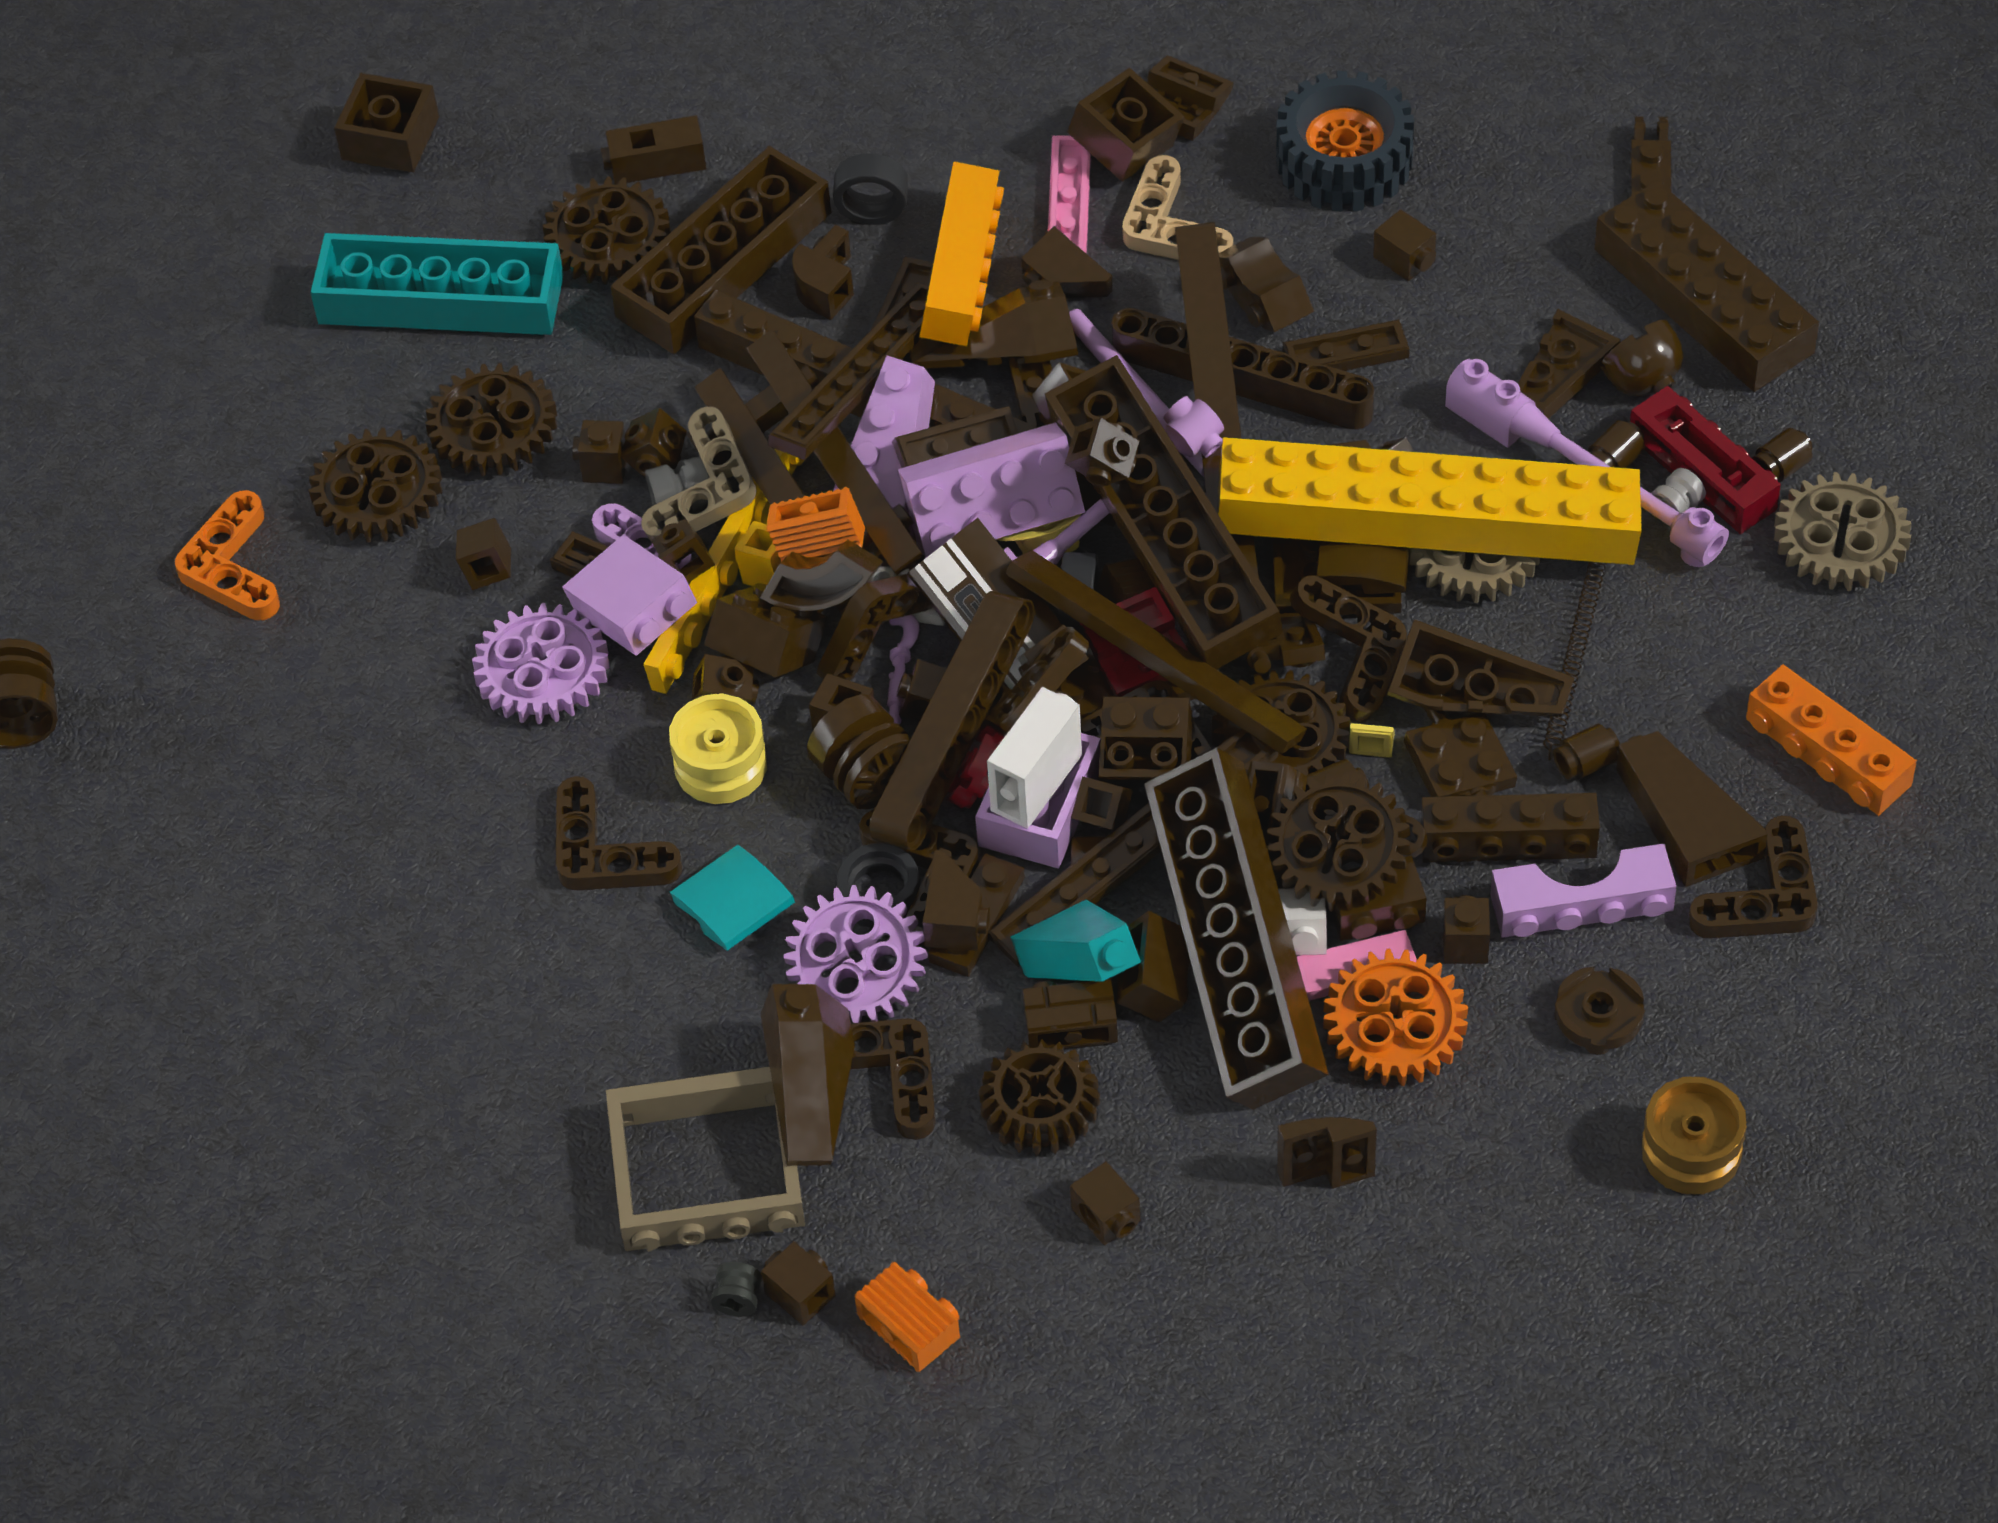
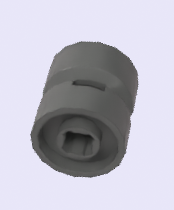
(666, 482)

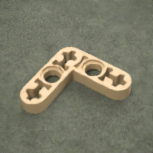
(1159, 226)

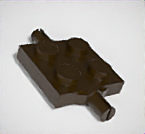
(1459, 756)

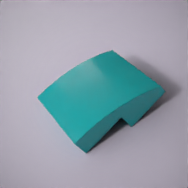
(732, 897)

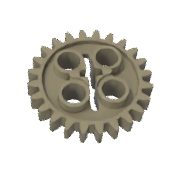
(1874, 535)
(1486, 573)

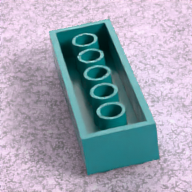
(437, 283)

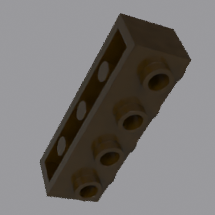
(1510, 827)

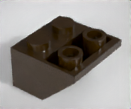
(1144, 737)

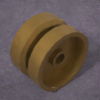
(1693, 1135)

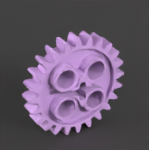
(542, 650)
(835, 924)

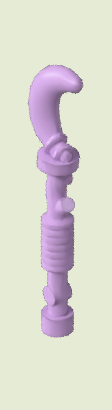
(900, 656)

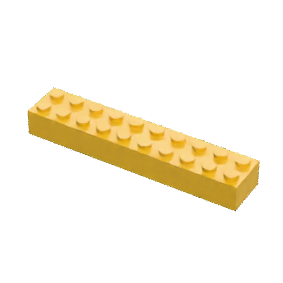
(1429, 501)

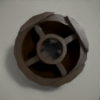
(1645, 362)

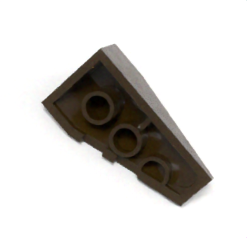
(1022, 323)
(1462, 675)
(809, 1066)

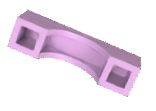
(1533, 902)

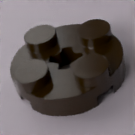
(1599, 1031)

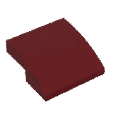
(1119, 668)

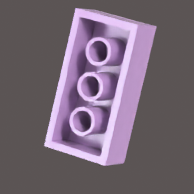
(1003, 483)

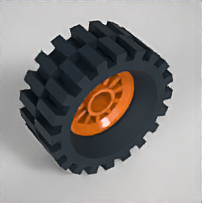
(1344, 141)

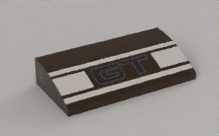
(963, 573)

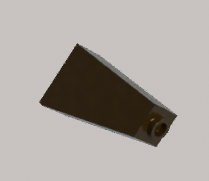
(1688, 811)

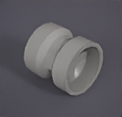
(1681, 490)

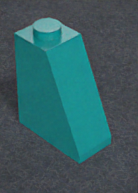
(1076, 945)

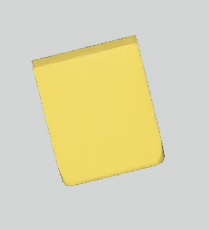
(1371, 740)

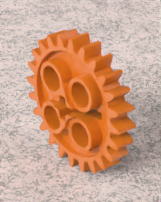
(1400, 1051)

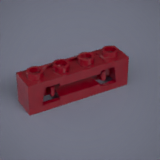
(1710, 455)

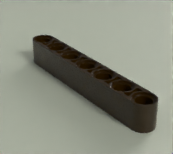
(1257, 370)
(951, 720)

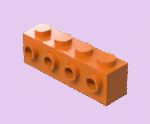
(1830, 740)

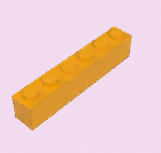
(960, 254)

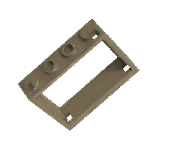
(698, 1223)

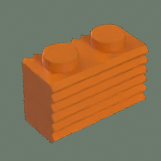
(815, 524)
(908, 1315)

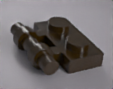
(1297, 645)

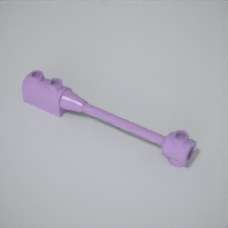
(1507, 414)
(1191, 429)

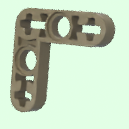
(714, 489)

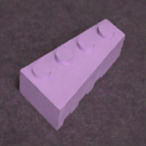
(896, 407)

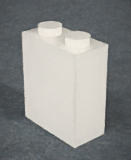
(1035, 757)

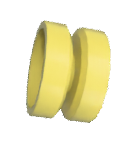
(718, 748)

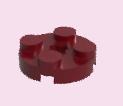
(973, 776)

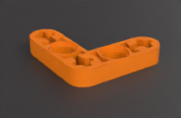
(217, 557)

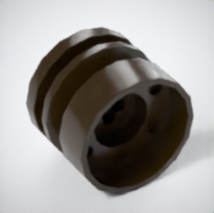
(26, 694)
(858, 748)

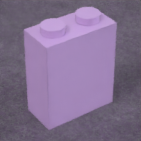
(630, 594)

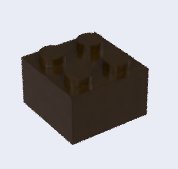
(386, 122)
(1125, 124)
(763, 633)

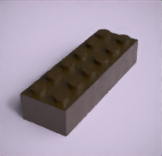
(721, 247)
(1706, 285)

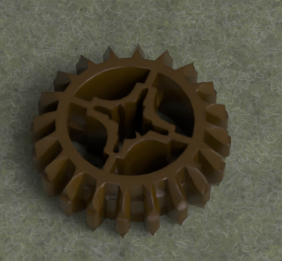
(1040, 1112)

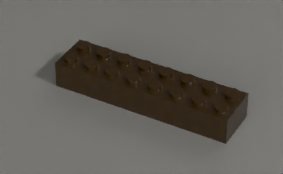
(1171, 522)
(1235, 930)

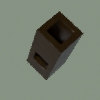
(654, 150)

